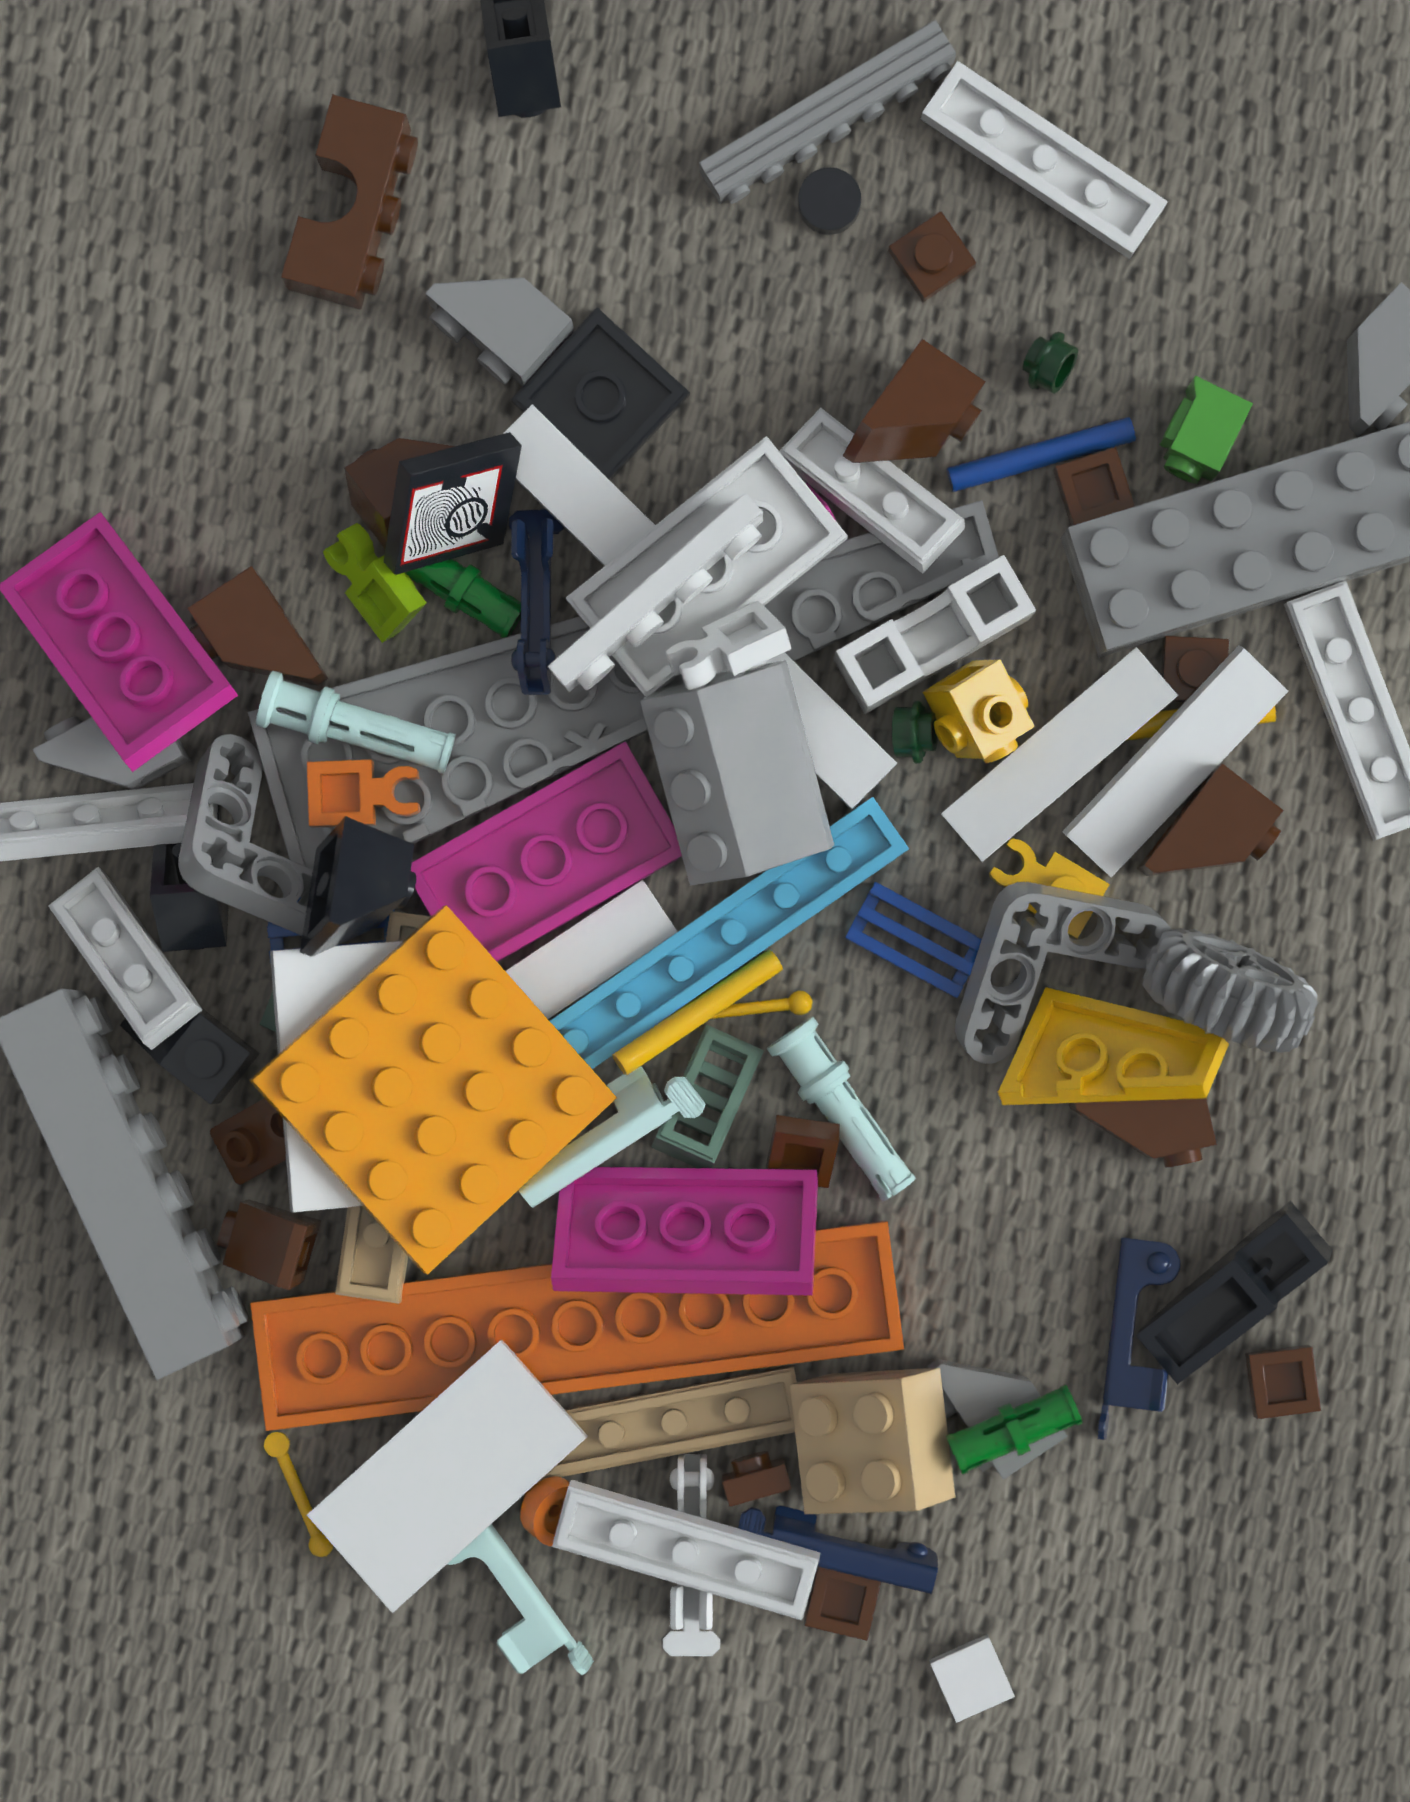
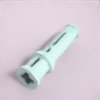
(324, 716)
(826, 1084)

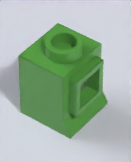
(1203, 431)

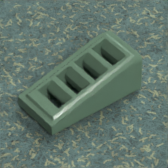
(685, 1148)

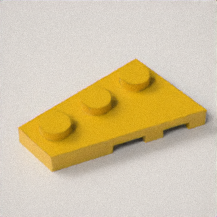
(1108, 1053)

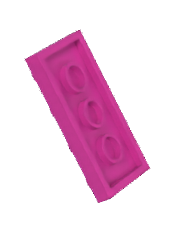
(117, 641)
(551, 854)
(687, 1231)

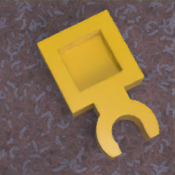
(1057, 873)

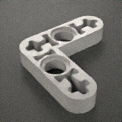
(230, 844)
(1042, 934)

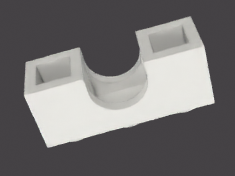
(934, 635)

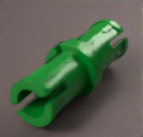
(470, 593)
(1014, 1429)

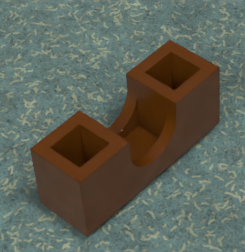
(339, 256)

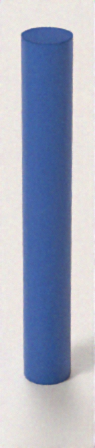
(1041, 454)

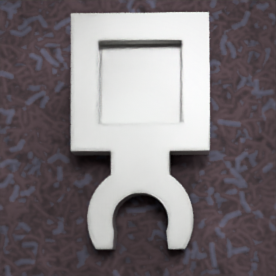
(735, 642)

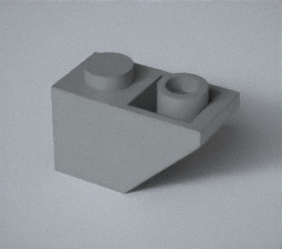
(505, 320)
(1379, 363)
(87, 751)
(976, 1397)

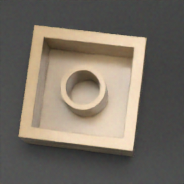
(872, 1441)

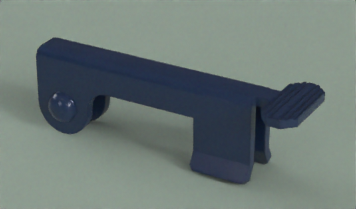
(534, 557)
(1126, 1385)
(905, 1566)

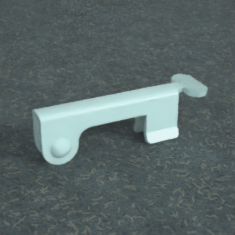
(639, 1112)
(540, 1629)

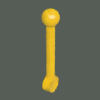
(798, 1003)
(277, 1446)

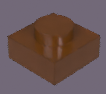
(932, 256)
(1093, 486)
(1190, 662)
(804, 1146)
(1283, 1381)
(755, 1478)
(842, 1603)

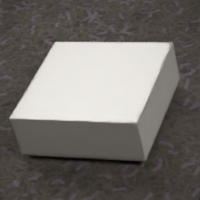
(971, 1678)

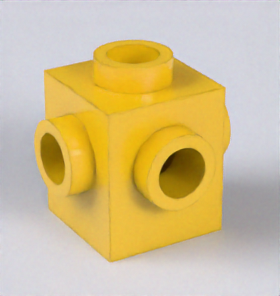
(979, 711)

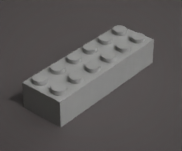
(1244, 541)
(120, 1180)

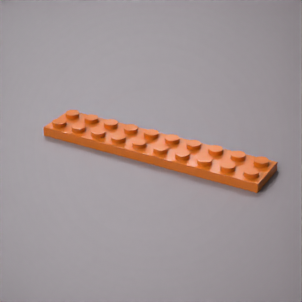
(368, 1358)

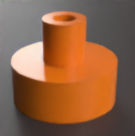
(543, 1508)

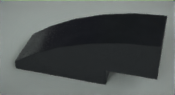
(1235, 1293)

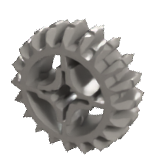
(1230, 990)

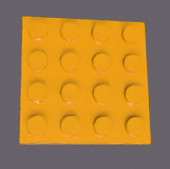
(434, 1089)

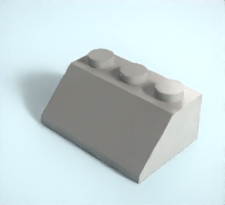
(737, 773)

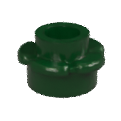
(1050, 362)
(913, 732)

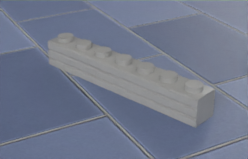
(828, 113)

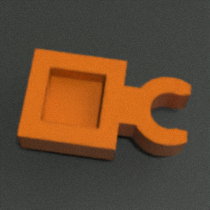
(352, 791)

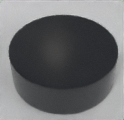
(829, 201)

